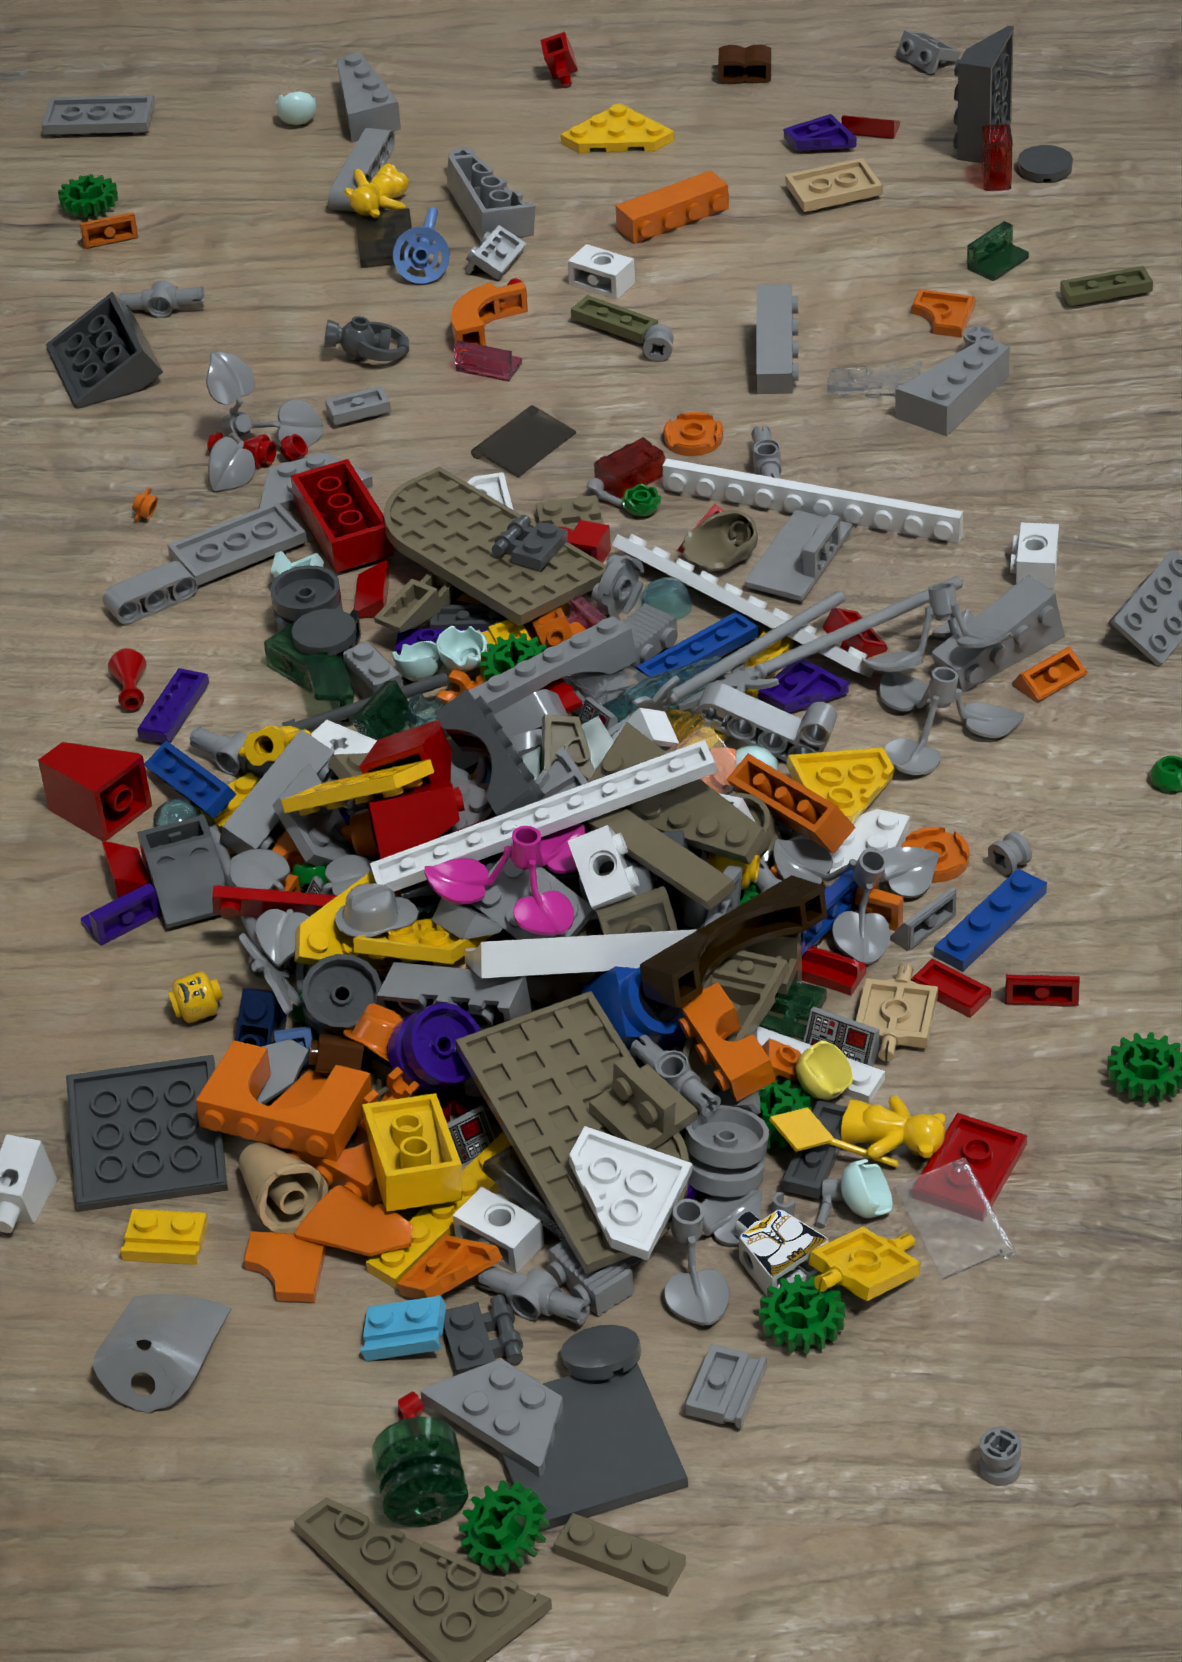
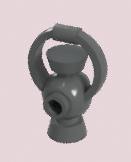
(366, 339)

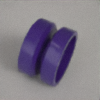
(426, 1046)

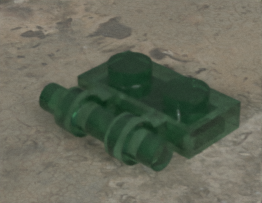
(794, 1007)

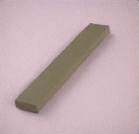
(667, 858)

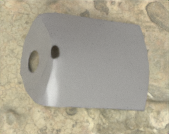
(180, 1338)

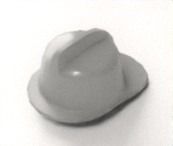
(374, 910)

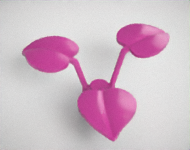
(544, 914)

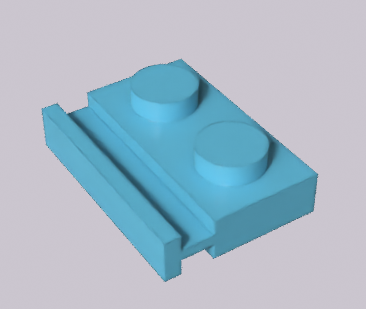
(403, 1328)

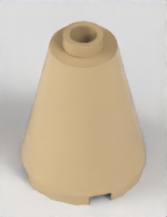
(280, 1186)

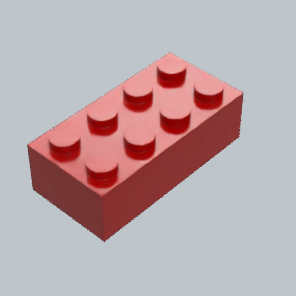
(341, 515)

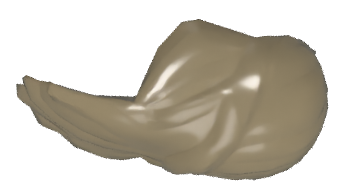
(721, 540)

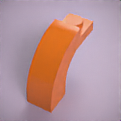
(483, 306)

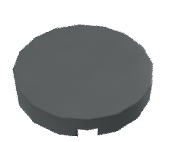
(1045, 163)
(324, 632)
(600, 1351)

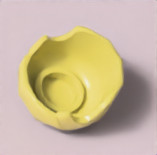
(824, 1071)

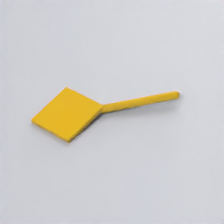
(805, 1131)

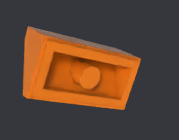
(108, 230)
(1050, 675)

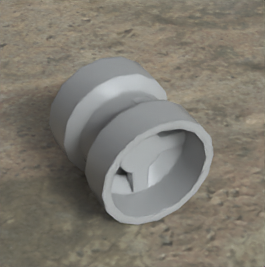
(1000, 1456)

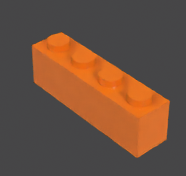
(672, 206)
(792, 803)

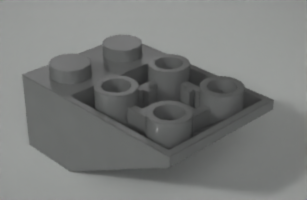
(182, 869)

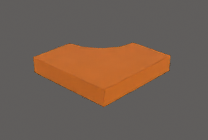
(945, 311)
(288, 1262)

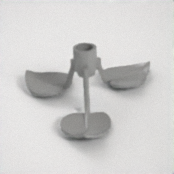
(227, 382)
(944, 607)
(906, 692)
(264, 870)
(860, 935)
(704, 1294)

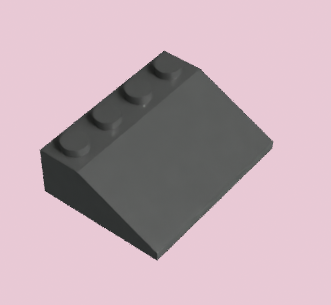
(983, 91)
(104, 354)

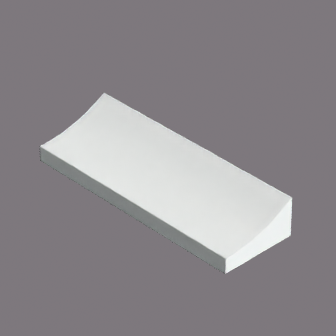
(568, 954)

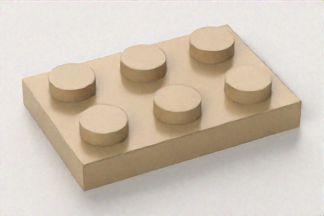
(833, 184)

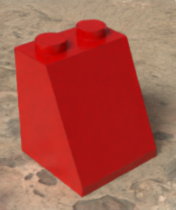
(412, 746)
(95, 787)
(414, 816)

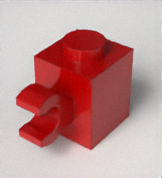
(559, 57)
(591, 538)

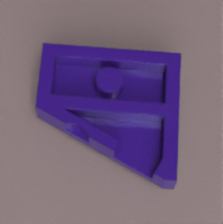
(820, 134)
(802, 686)

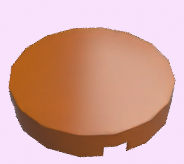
(693, 434)
(952, 851)

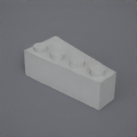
(366, 97)
(487, 198)
(775, 339)
(953, 388)
(1026, 611)
(255, 820)
(488, 1000)

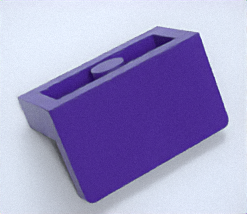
(122, 914)

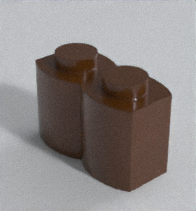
(744, 64)
(335, 1050)

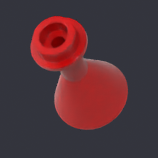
(260, 447)
(127, 668)

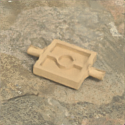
(899, 1010)

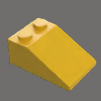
(413, 1152)

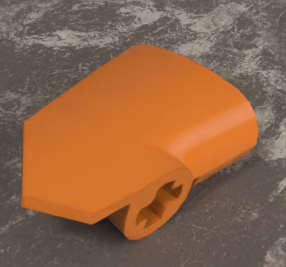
(354, 1225)

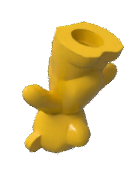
(380, 192)
(267, 743)
(890, 1128)

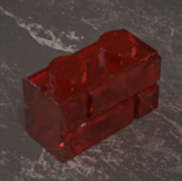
(996, 157)
(630, 466)

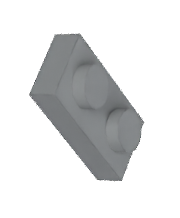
(358, 405)

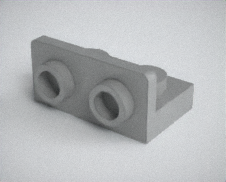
(925, 50)
(495, 252)

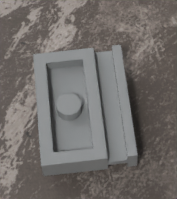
(725, 1386)

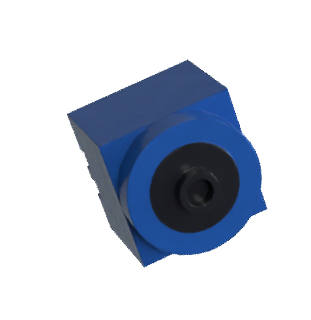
(632, 1014)

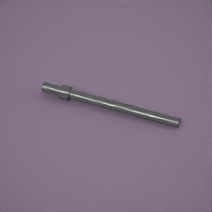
(352, 709)

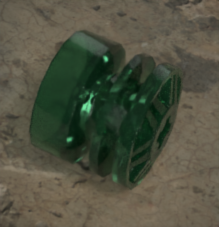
(419, 1472)

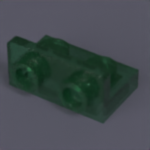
(383, 712)

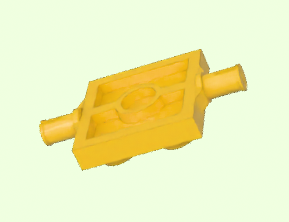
(864, 1263)

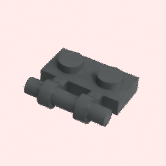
(536, 545)
(468, 1336)

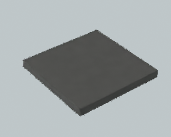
(142, 1135)
(604, 1449)

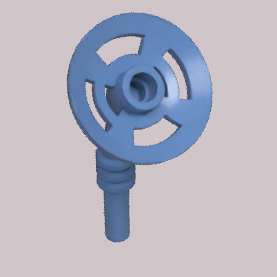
(423, 247)

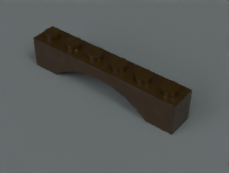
(682, 969)

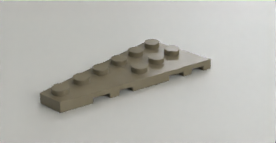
(695, 807)
(424, 1591)

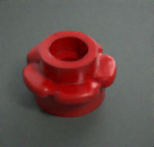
(293, 447)

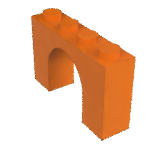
(315, 1128)
(355, 1165)

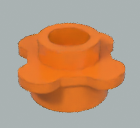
(144, 505)

